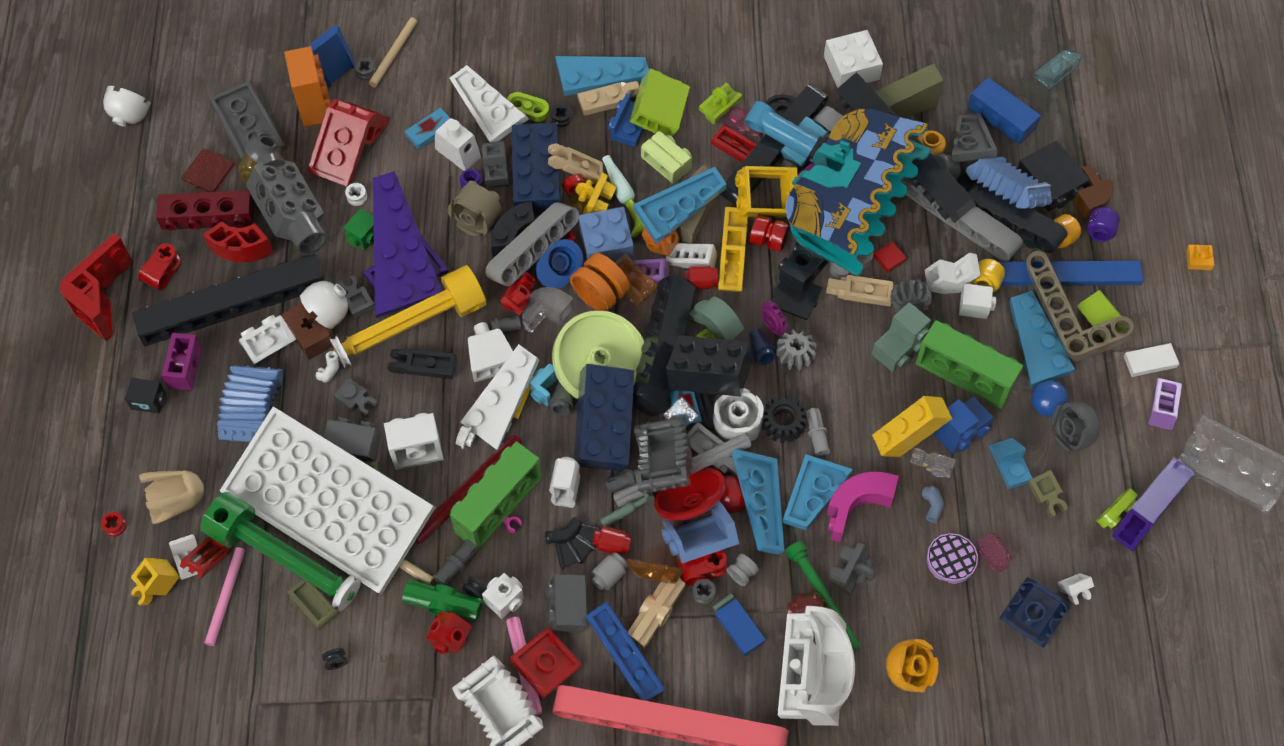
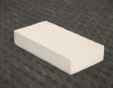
(1151, 360)

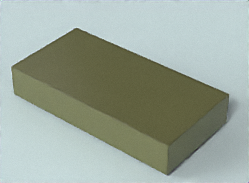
(312, 603)

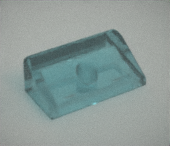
(1058, 68)

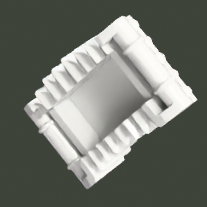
(499, 704)

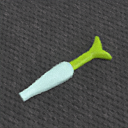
(623, 193)

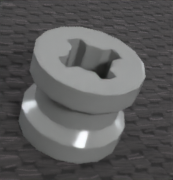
(742, 570)

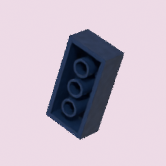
(531, 172)
(604, 417)

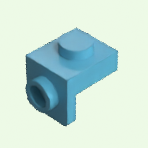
(541, 382)

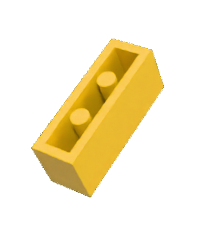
(912, 426)

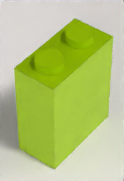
(659, 103)

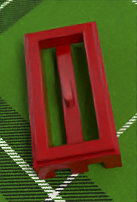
(730, 146)
(188, 560)

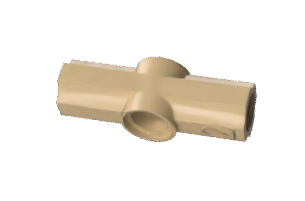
(655, 612)

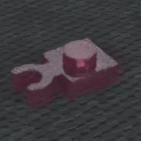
(735, 120)

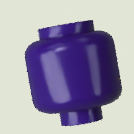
(1103, 224)

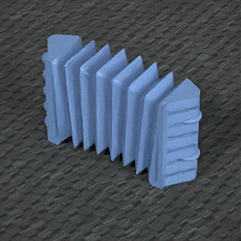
(1010, 182)
(247, 401)

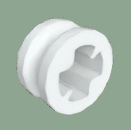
(353, 199)

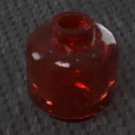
(801, 600)

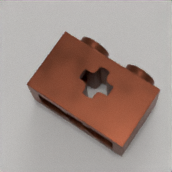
(312, 340)

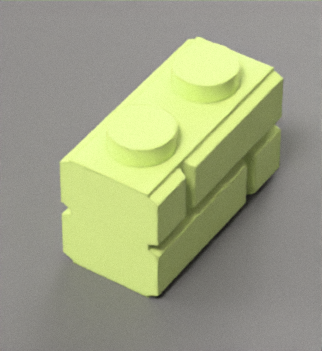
(667, 157)

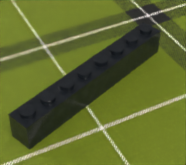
(935, 180)
(226, 300)

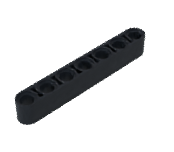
(769, 150)

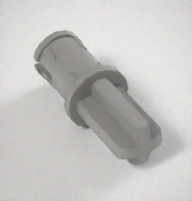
(817, 432)

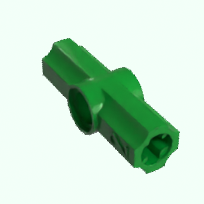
(442, 599)

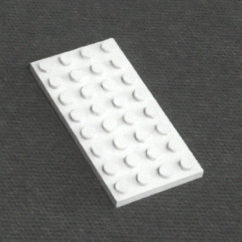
(328, 500)

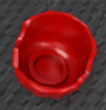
(733, 498)

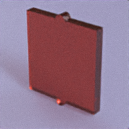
(207, 171)

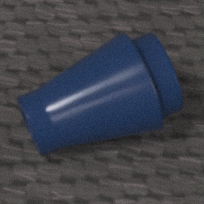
(762, 349)

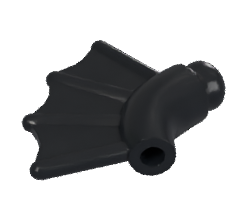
(572, 542)

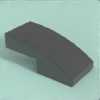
(495, 164)

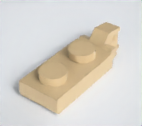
(606, 97)
(861, 289)

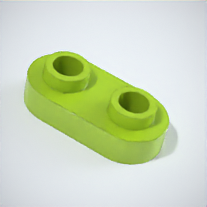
(530, 105)
(1110, 516)

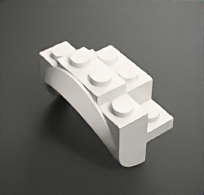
(816, 671)

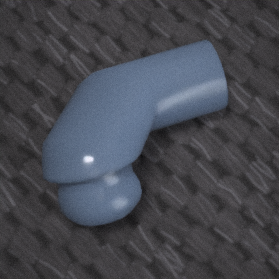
(936, 501)

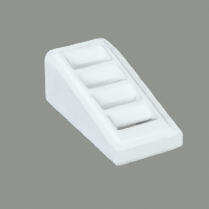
(706, 255)

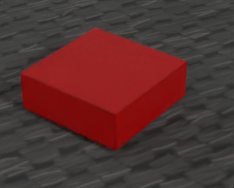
(889, 257)

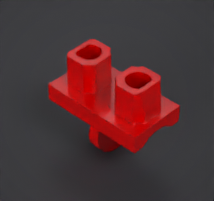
(518, 293)

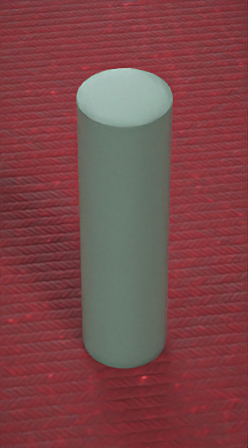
(724, 601)

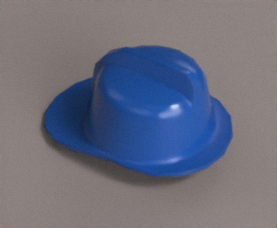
(559, 263)

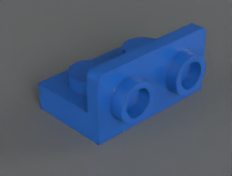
(621, 128)

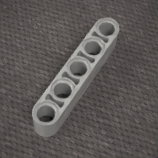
(532, 243)

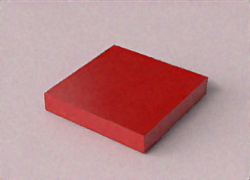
(545, 662)

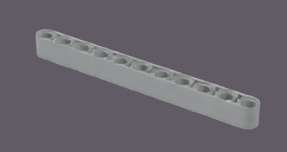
(974, 225)

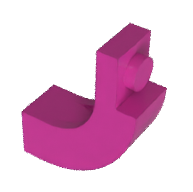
(858, 490)

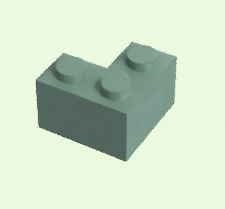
(902, 338)

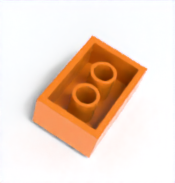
(308, 85)

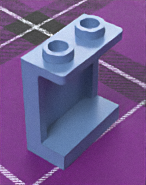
(701, 536)

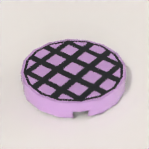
(952, 558)

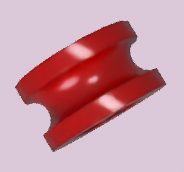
(109, 530)

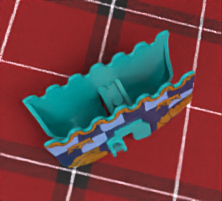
(852, 185)

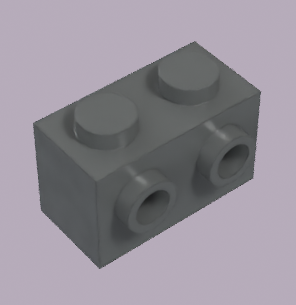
(355, 439)
(567, 603)

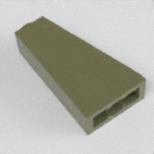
(914, 92)

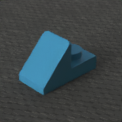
(1010, 462)

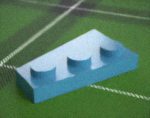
(813, 490)

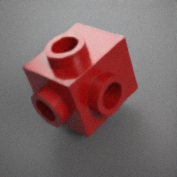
(448, 633)

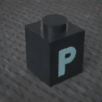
(145, 395)

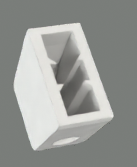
(457, 144)
(487, 351)

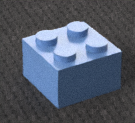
(606, 234)

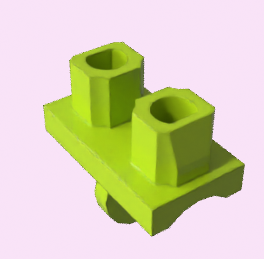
(719, 103)

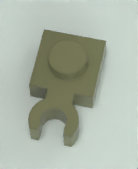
(1046, 489)

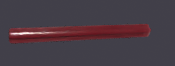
(443, 512)

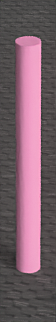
(224, 596)

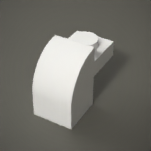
(950, 277)

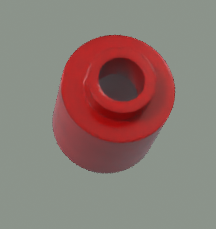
(702, 277)
(611, 540)

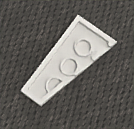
(497, 404)

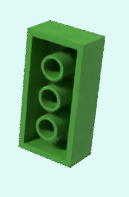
(968, 364)
(496, 494)

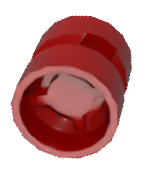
(769, 233)

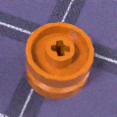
(600, 282)

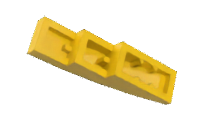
(732, 251)

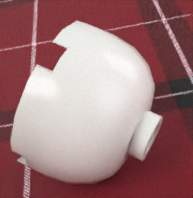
(125, 106)
(326, 301)

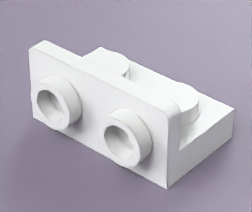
(266, 339)

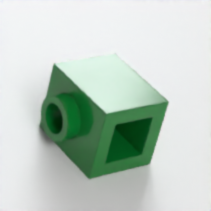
(360, 230)

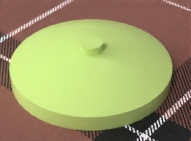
(597, 340)

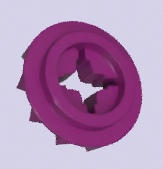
(774, 318)

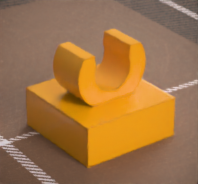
(1200, 257)

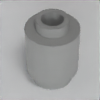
(609, 571)

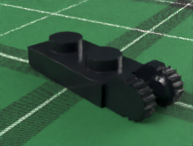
(423, 363)

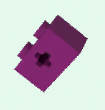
(182, 361)

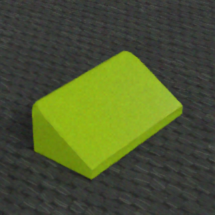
(1099, 310)

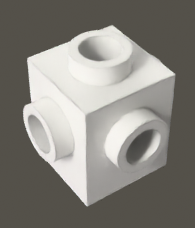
(503, 595)

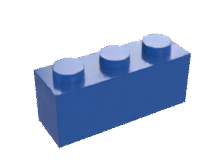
(1003, 111)

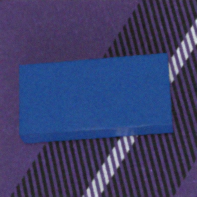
(740, 627)

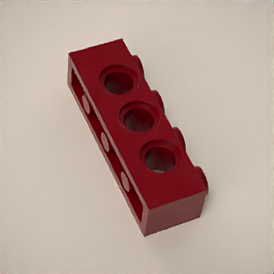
(195, 204)

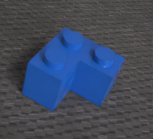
(967, 423)

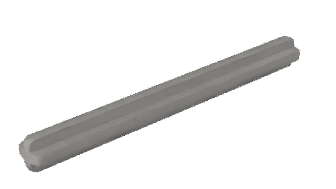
(699, 462)

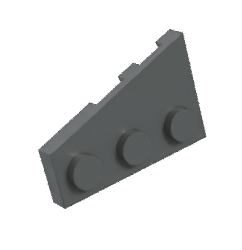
(972, 139)

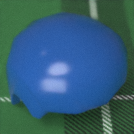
(1047, 397)

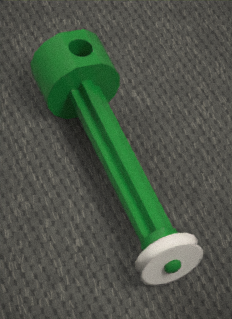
(231, 520)

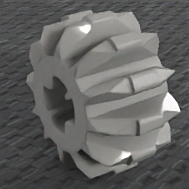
(788, 353)

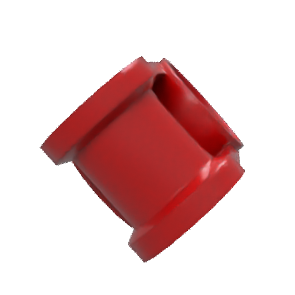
(160, 268)
(703, 568)

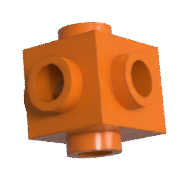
(665, 246)

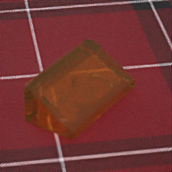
(640, 284)
(654, 571)

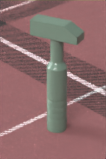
(627, 509)

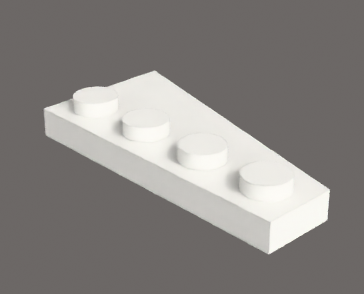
(487, 105)

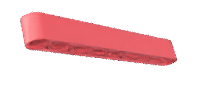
(664, 719)

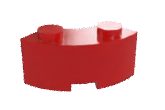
(238, 244)

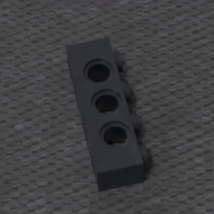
(799, 275)

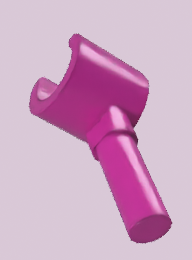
(507, 521)

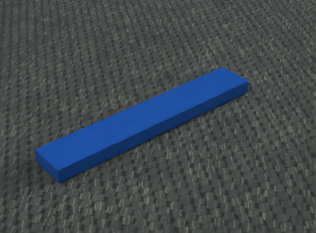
(1078, 273)

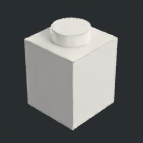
(976, 301)

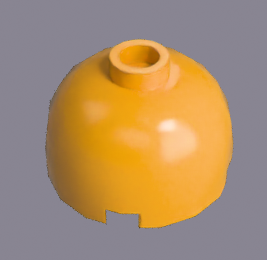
(912, 665)

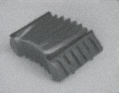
(663, 455)

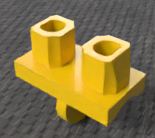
(601, 188)

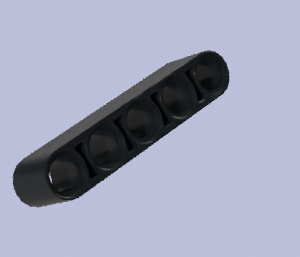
(1025, 222)

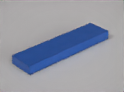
(624, 652)

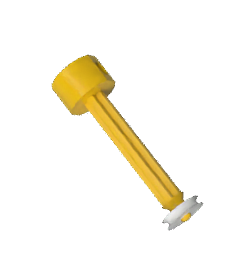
(460, 292)

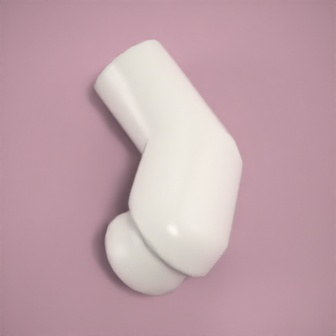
(332, 367)

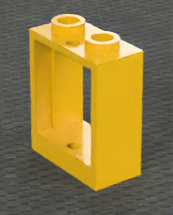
(742, 181)

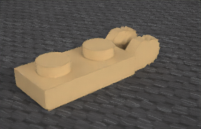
(575, 162)

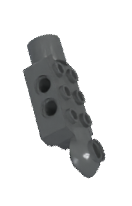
(284, 196)

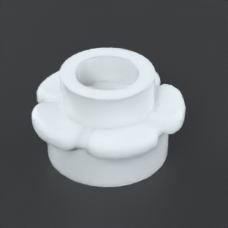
(465, 437)

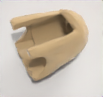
(171, 493)

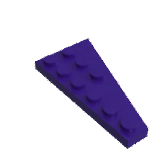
(400, 258)

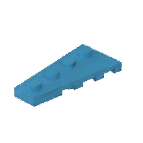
(589, 73)
(675, 205)
(1040, 346)
(761, 495)

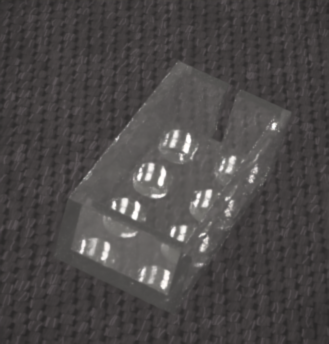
(1234, 463)

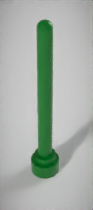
(798, 553)

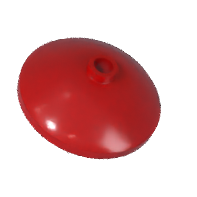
(692, 500)

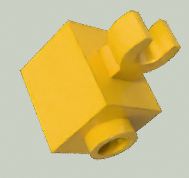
(153, 578)

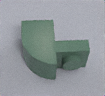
(717, 317)

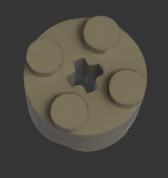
(475, 209)

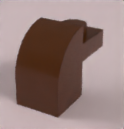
(1095, 195)

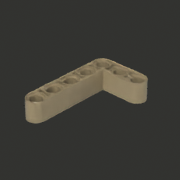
(1066, 315)

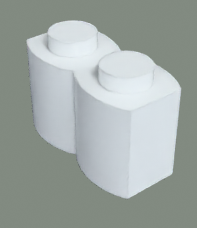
(565, 482)

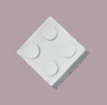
(851, 55)
(413, 441)

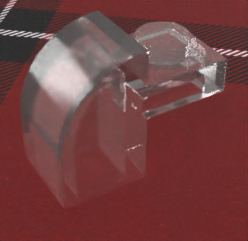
(548, 303)

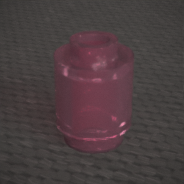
(994, 552)

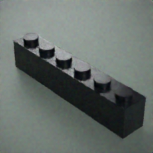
(666, 322)

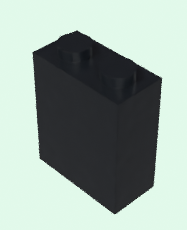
(1057, 169)

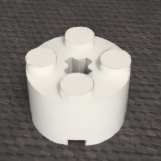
(726, 414)

